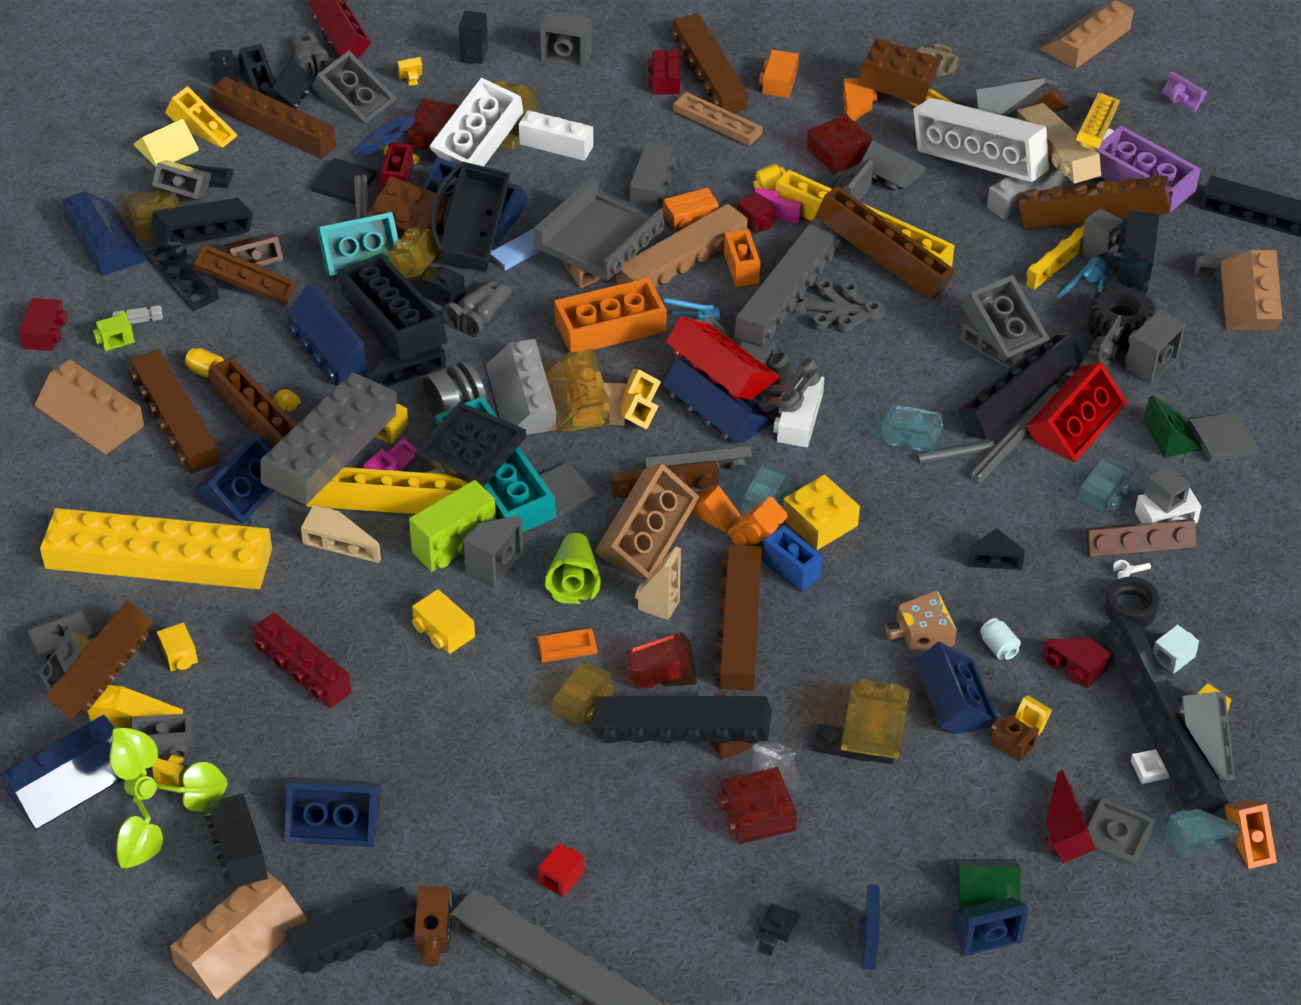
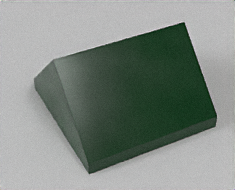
(1169, 429)
(986, 880)

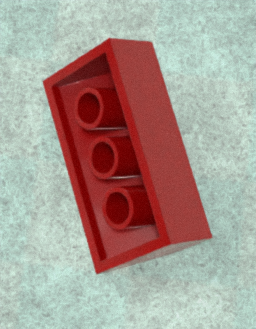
(720, 358)
(1078, 412)

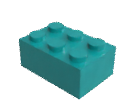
(356, 240)

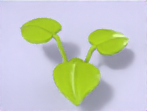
(129, 757)

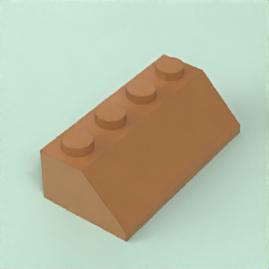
(1090, 34)
(89, 407)
(647, 522)
(237, 935)

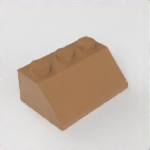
(1251, 291)

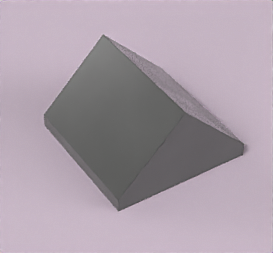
(855, 179)

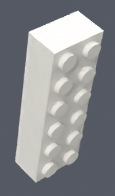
(981, 139)

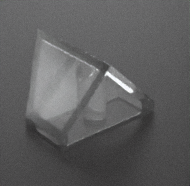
(773, 754)

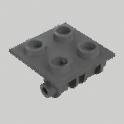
(1104, 346)

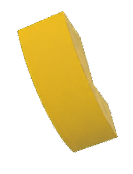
(637, 398)

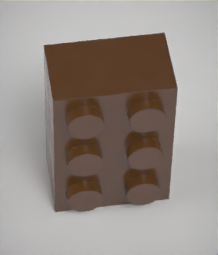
(899, 71)
(409, 206)

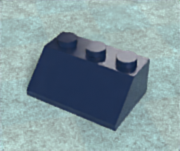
(235, 481)
(955, 690)
(332, 812)

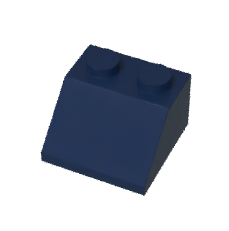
(989, 925)

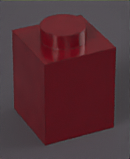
(758, 213)

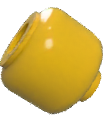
(287, 399)

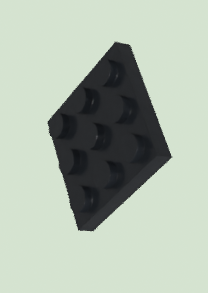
(470, 444)

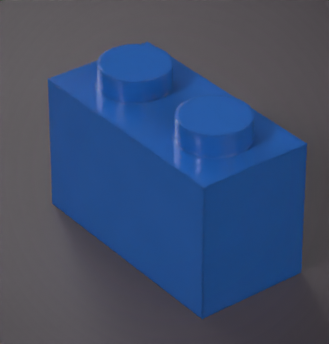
(792, 558)

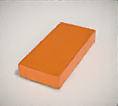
(567, 645)

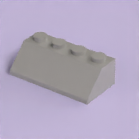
(522, 387)

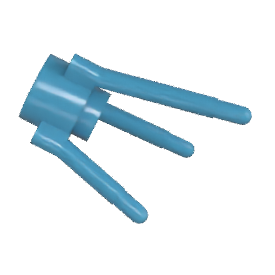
(1092, 272)
(704, 311)

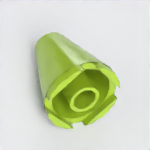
(573, 571)

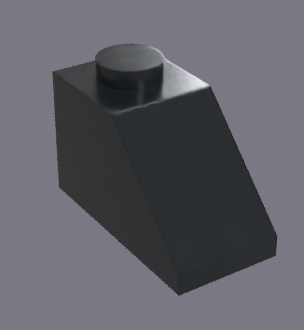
(222, 65)

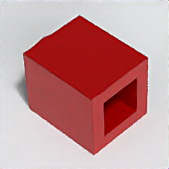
(561, 869)

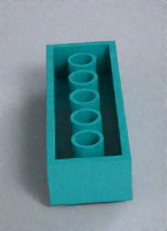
(516, 484)

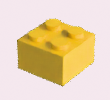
(821, 512)

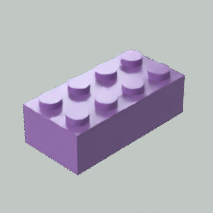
(1132, 156)

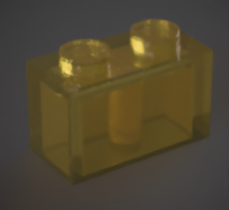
(413, 252)
(578, 695)

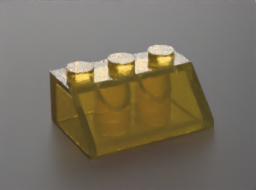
(578, 392)

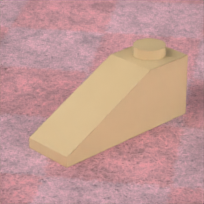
(336, 533)
(662, 588)

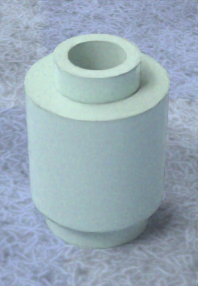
(1000, 639)

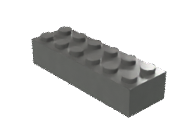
(328, 438)

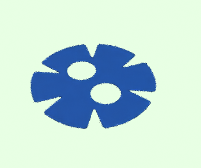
(385, 139)

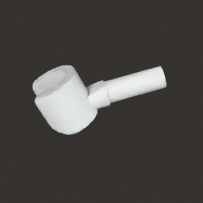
(1127, 569)

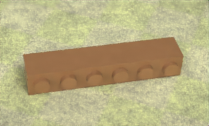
(683, 248)

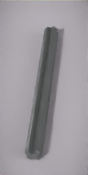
(1010, 439)

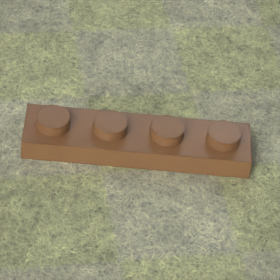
(717, 118)

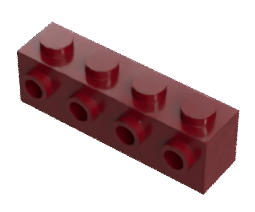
(340, 26)
(301, 660)

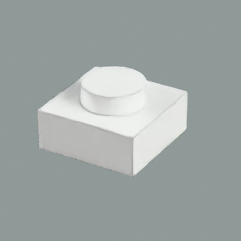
(1149, 766)

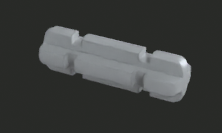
(142, 314)

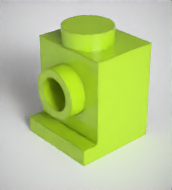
(114, 332)

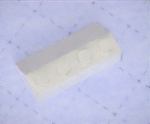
(478, 124)

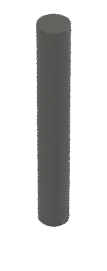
(955, 452)

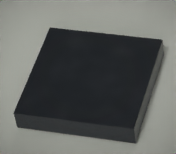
(338, 180)

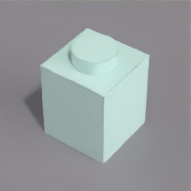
(1175, 649)

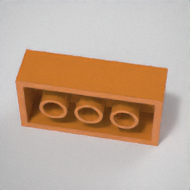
(610, 316)

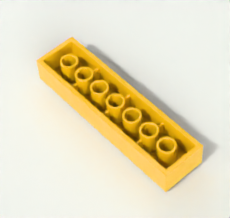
(156, 548)

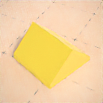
(167, 143)

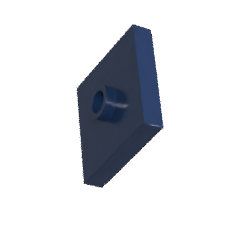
(869, 927)

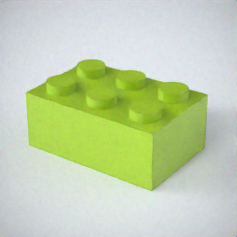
(441, 528)

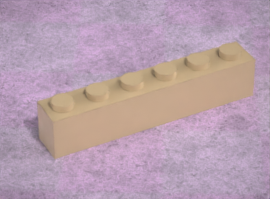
(1063, 148)

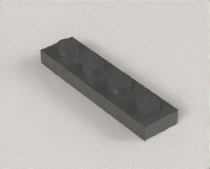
(734, 457)

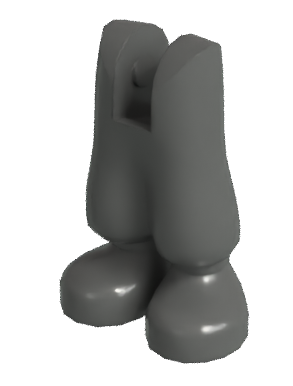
(310, 53)
(476, 308)

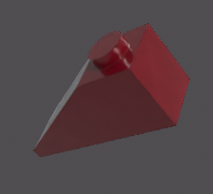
(1066, 823)

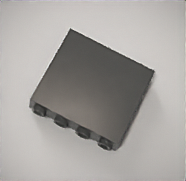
(596, 231)

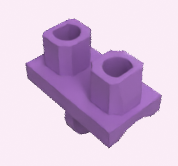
(1183, 91)

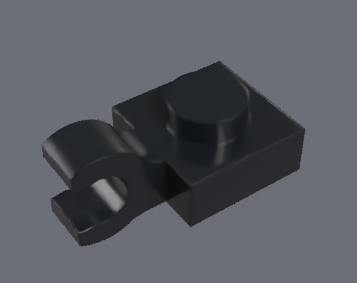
(776, 926)

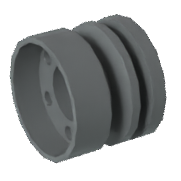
(447, 389)

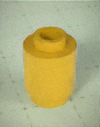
(200, 360)

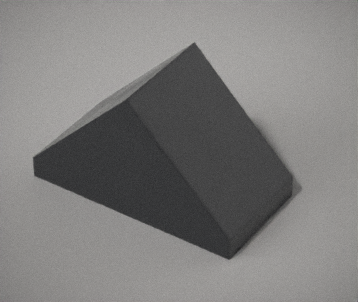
(996, 552)

